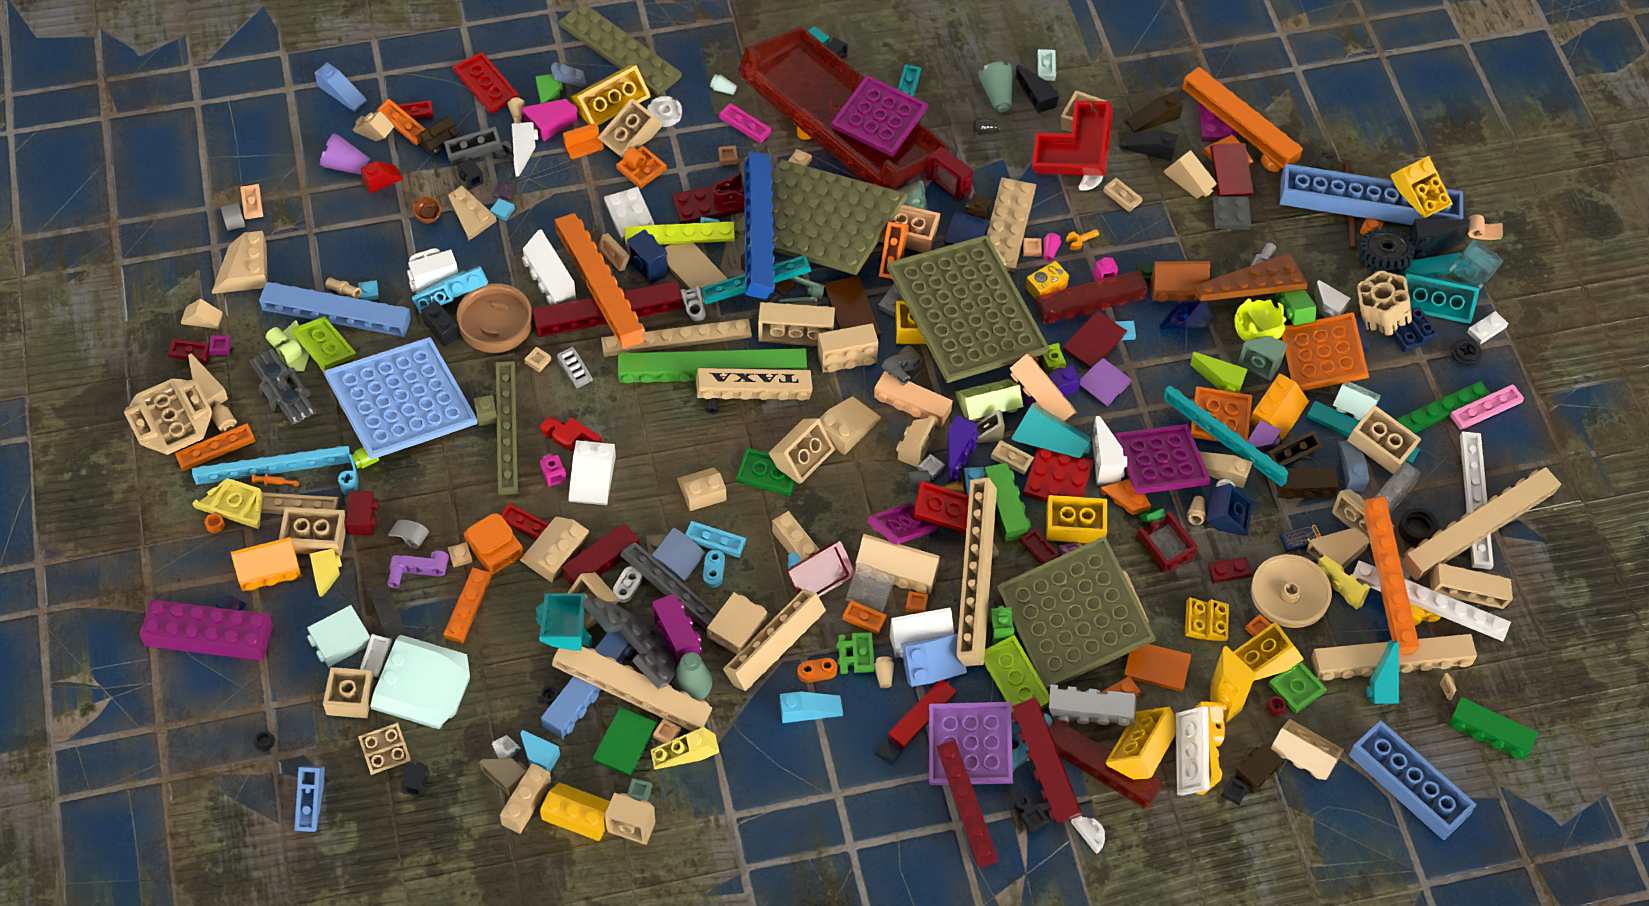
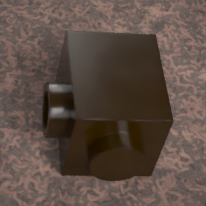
(978, 206)

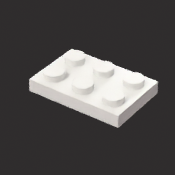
(628, 209)

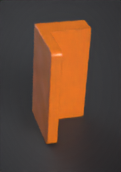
(582, 141)

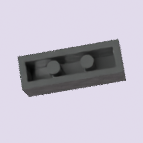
(473, 145)

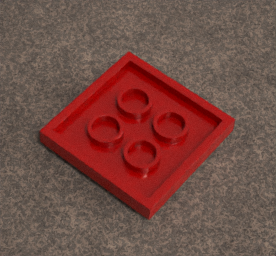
(1057, 475)

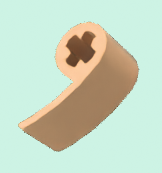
(1479, 230)

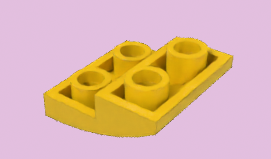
(1207, 620)

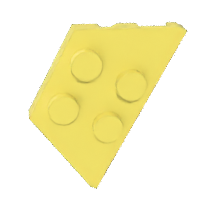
(234, 502)

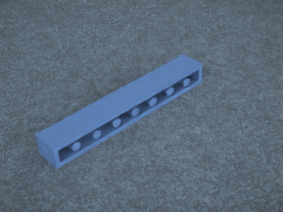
(336, 309)

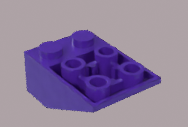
(960, 443)

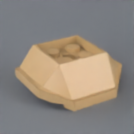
(174, 399)

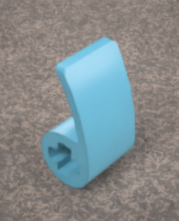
(349, 479)

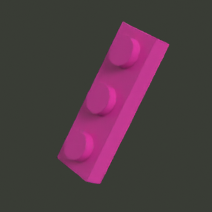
(745, 123)

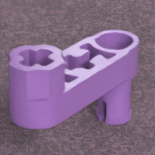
(417, 565)

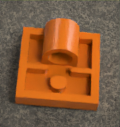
(640, 166)

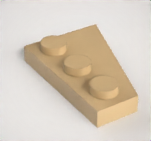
(472, 214)

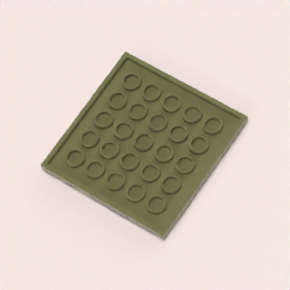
(1076, 613)

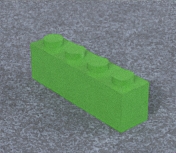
(1008, 505)

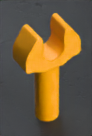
(1080, 238)

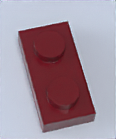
(182, 348)
(1229, 569)

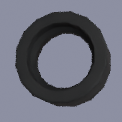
(1422, 515)

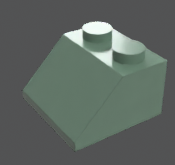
(1263, 356)

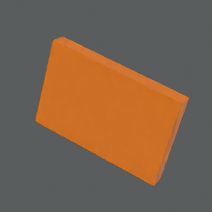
(1158, 667)

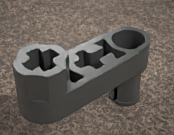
(906, 360)

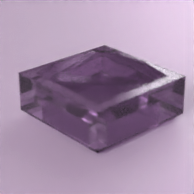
(505, 190)

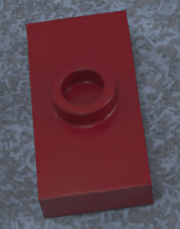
(1039, 546)

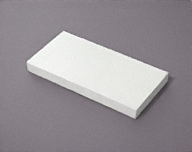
(1192, 751)

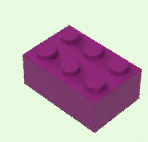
(675, 627)

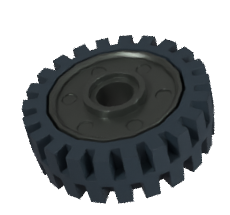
(1386, 251)

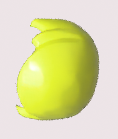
(1259, 320)

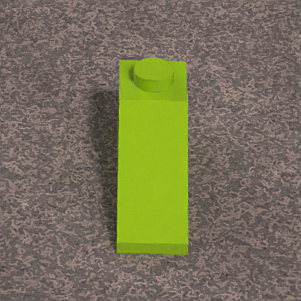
(1219, 373)

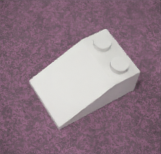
(1107, 455)
(592, 472)

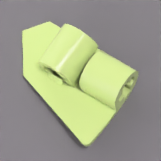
(288, 347)

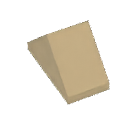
(202, 315)

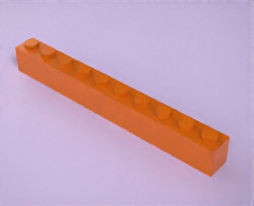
(599, 281)

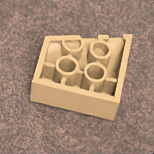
(243, 264)

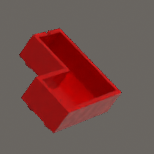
(1081, 151)

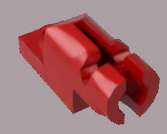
(567, 433)

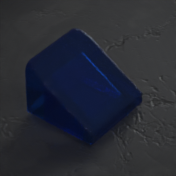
(231, 602)

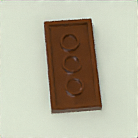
(850, 303)

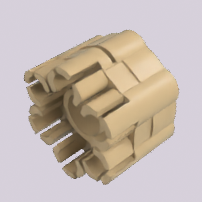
(1384, 302)

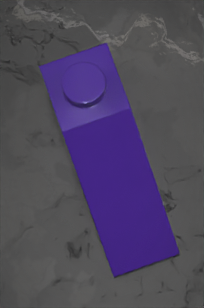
(1065, 380)

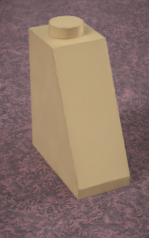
(1191, 175)
(1340, 546)

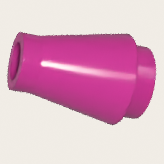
(1051, 245)

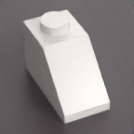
(1329, 300)

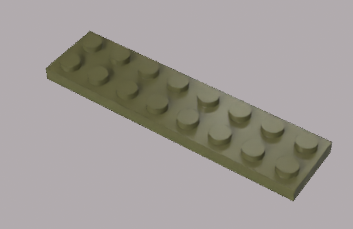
(619, 47)

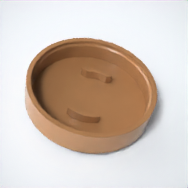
(494, 318)

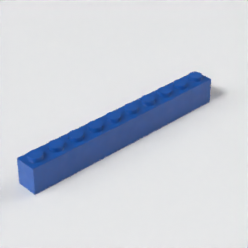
(758, 226)

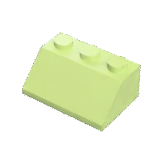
(987, 398)

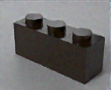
(1295, 449)
(1309, 483)

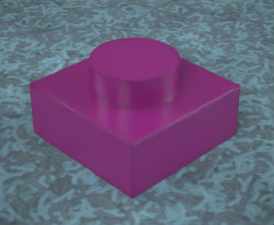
(220, 345)

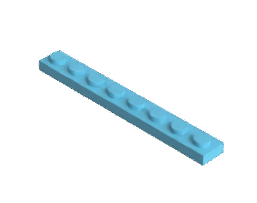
(271, 465)

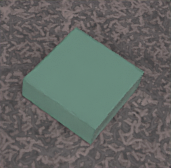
(639, 789)

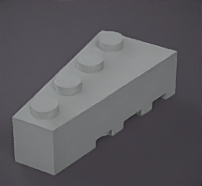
(1092, 706)

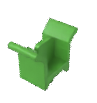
(1001, 623)

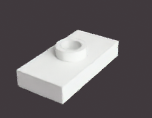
(376, 655)

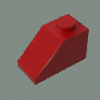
(379, 175)

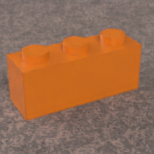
(894, 246)

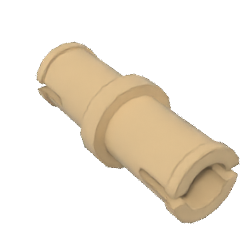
(343, 288)

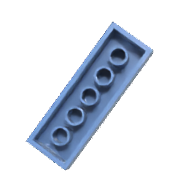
(1412, 780)

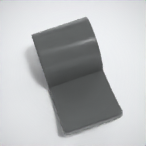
(914, 479)

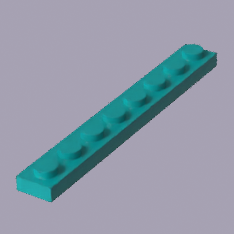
(1226, 436)

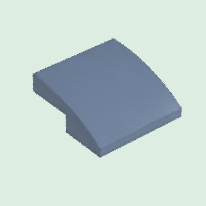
(679, 554)

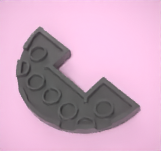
(654, 656)

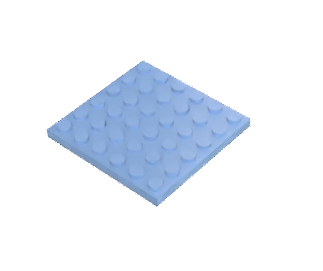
(400, 398)

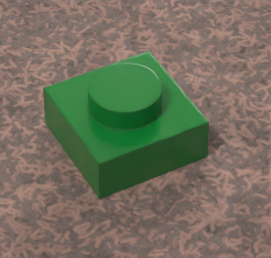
(1152, 514)

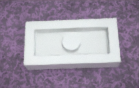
(1487, 328)

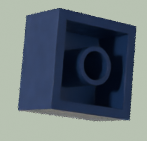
(647, 256)

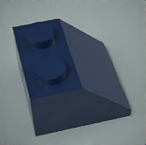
(1229, 510)

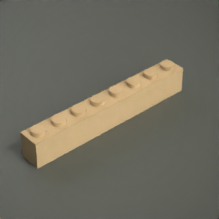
(1363, 658)
(633, 687)

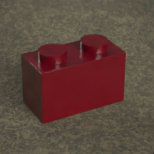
(361, 513)

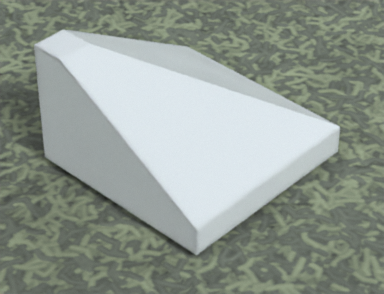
(505, 747)

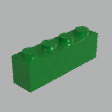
(1493, 729)

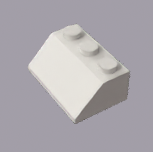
(919, 627)

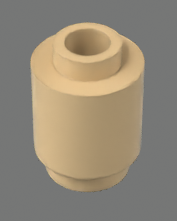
(223, 418)

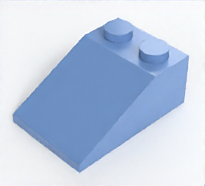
(931, 660)

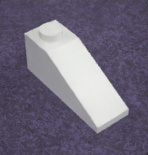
(523, 144)

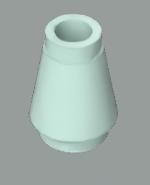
(723, 85)

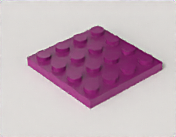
(879, 115)
(1162, 459)

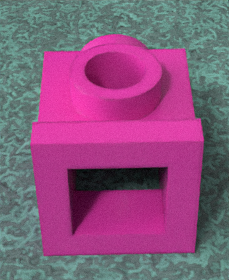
(1105, 266)
(552, 470)

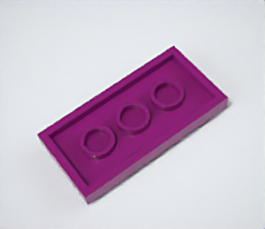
(899, 524)

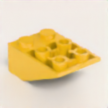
(1422, 187)

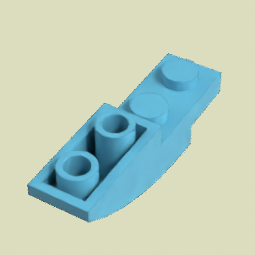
(450, 287)

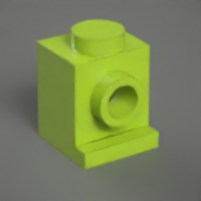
(1053, 360)

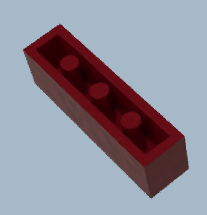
(601, 555)

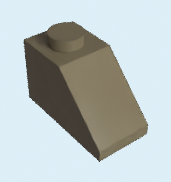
(504, 773)

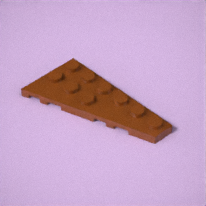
(1267, 277)

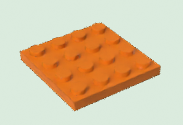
(1325, 352)

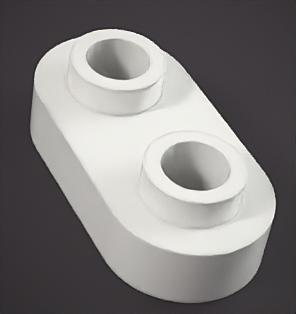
(627, 586)

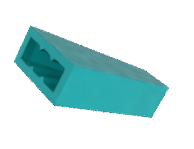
(1051, 433)

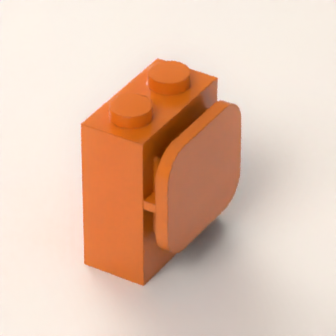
(493, 543)

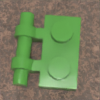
(862, 653)

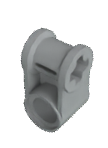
(694, 300)

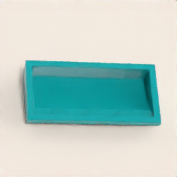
(563, 620)

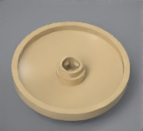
(1291, 591)

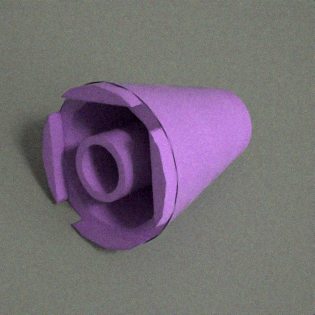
(343, 156)

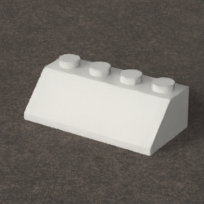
(548, 270)

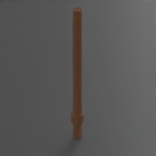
(1351, 219)

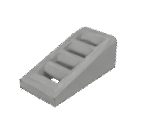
(569, 357)

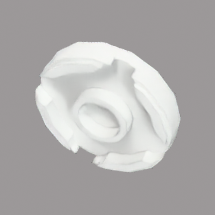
(666, 110)

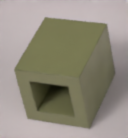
(485, 410)

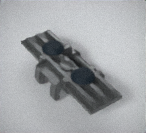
(276, 389)

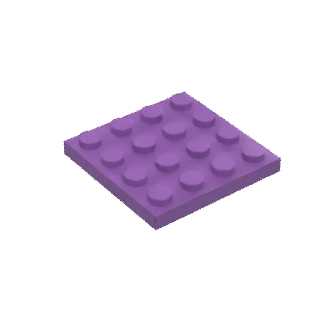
(982, 737)

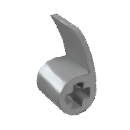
(232, 216)
(410, 531)

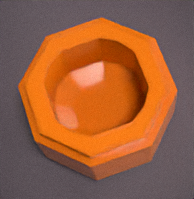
(214, 523)

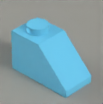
(540, 751)

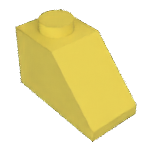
(325, 569)

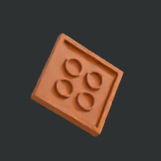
(1225, 406)

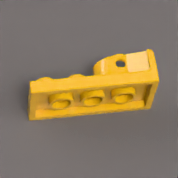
(1216, 737)

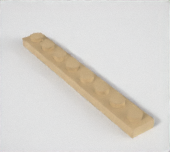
(682, 337)

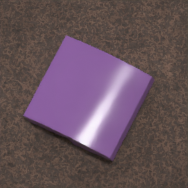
(1104, 382)

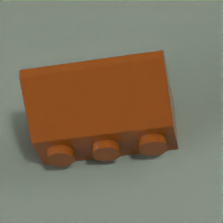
(1178, 279)

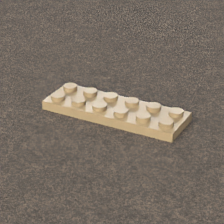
(1010, 219)

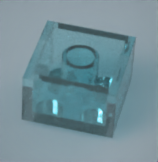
(1476, 264)

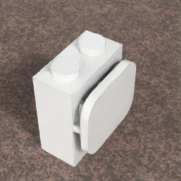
(429, 268)

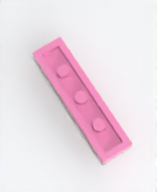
(1486, 407)

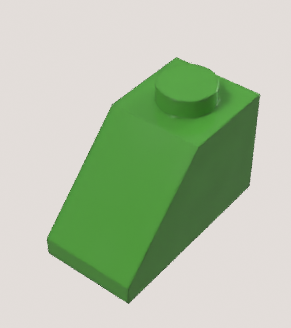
(548, 88)

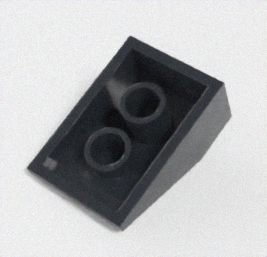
(1437, 235)

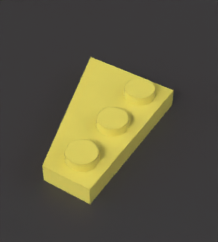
(1344, 584)

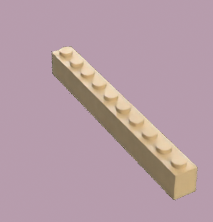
(1480, 523)
(976, 572)

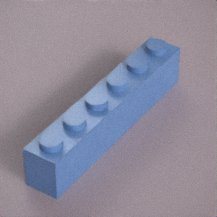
(578, 694)

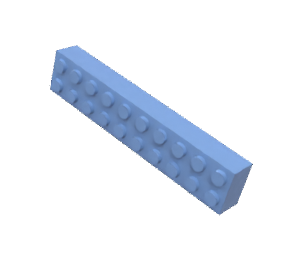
(1355, 196)

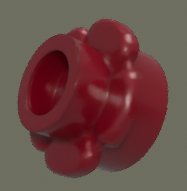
(1276, 701)

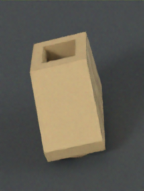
(373, 126)

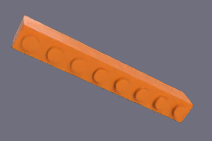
(1242, 118)
(1390, 575)

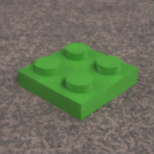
(1297, 687)

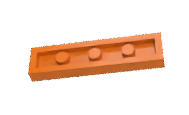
(215, 447)
(467, 605)

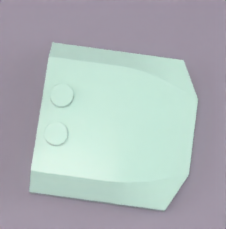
(421, 682)

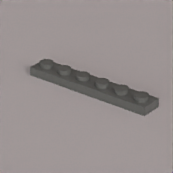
(668, 584)

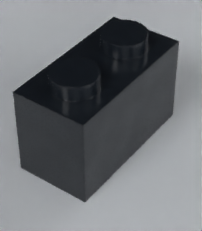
(440, 323)

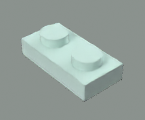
(1046, 64)

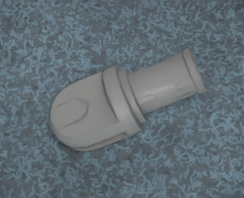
(1265, 255)

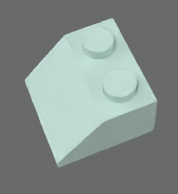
(1355, 400)

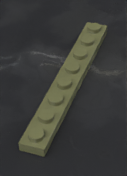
(506, 428)

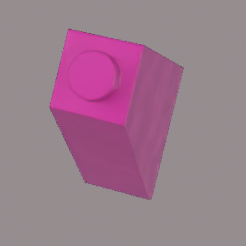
(550, 117)

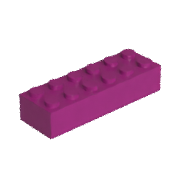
(206, 630)

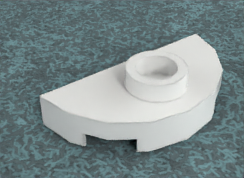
(1090, 182)
(1091, 831)

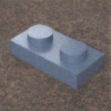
(568, 75)

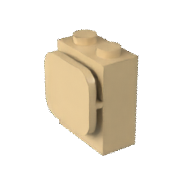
(737, 623)

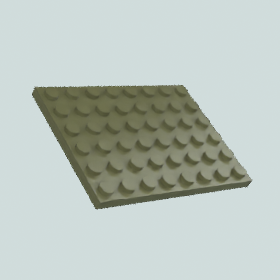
(827, 216)
(967, 308)

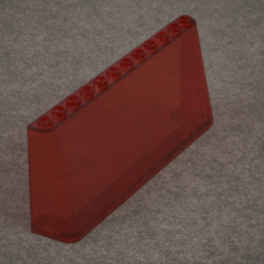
(802, 79)

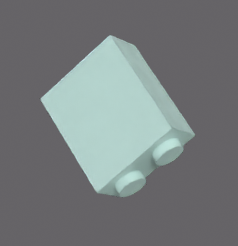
(338, 636)

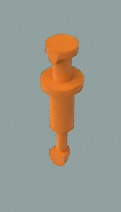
(273, 480)

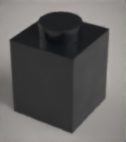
(415, 779)

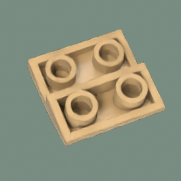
(384, 748)

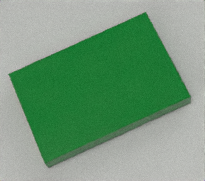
(761, 472)
(625, 741)

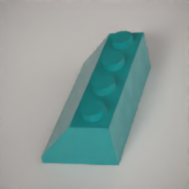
(1442, 296)

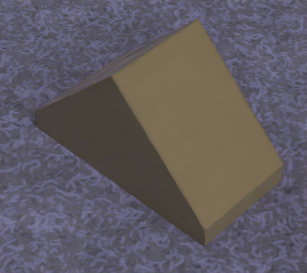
(991, 428)

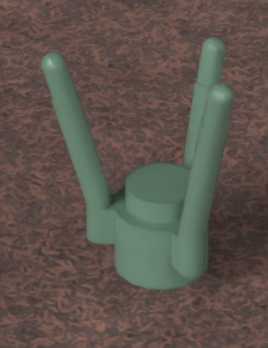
(815, 290)

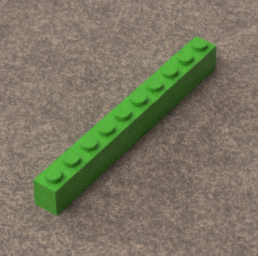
(685, 365)

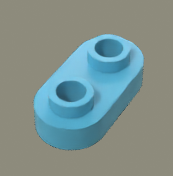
(713, 567)

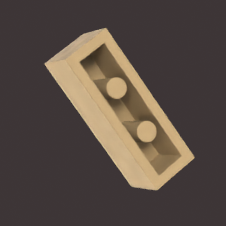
(793, 536)
(525, 798)

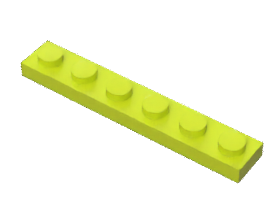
(686, 232)

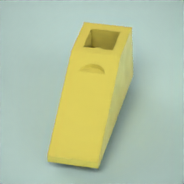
(685, 749)

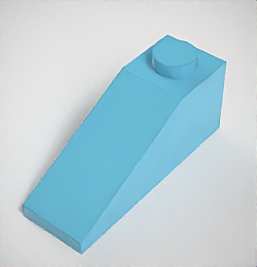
(809, 706)

